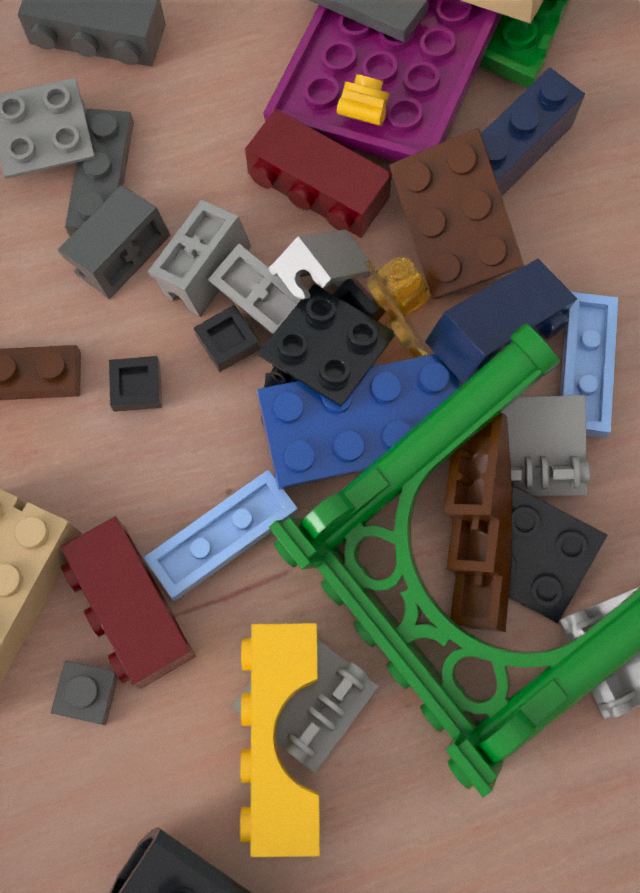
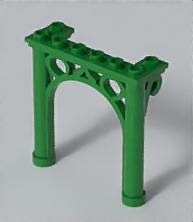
(313, 542)

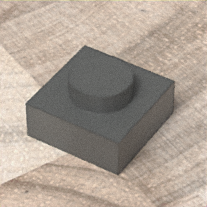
(85, 692)

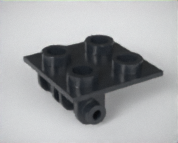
(326, 345)
(548, 554)

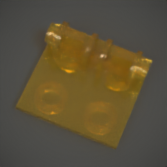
(400, 291)

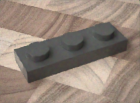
(100, 176)

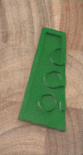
(521, 48)

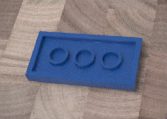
(321, 441)

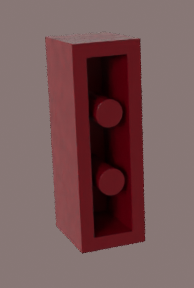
(317, 173)
(125, 604)

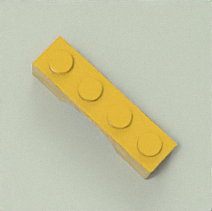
(282, 810)

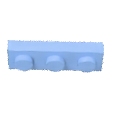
(590, 358)
(220, 535)

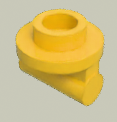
(364, 100)

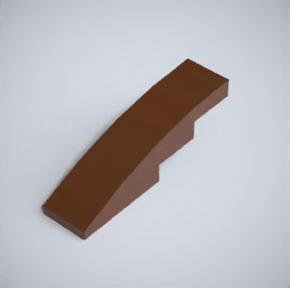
(481, 530)

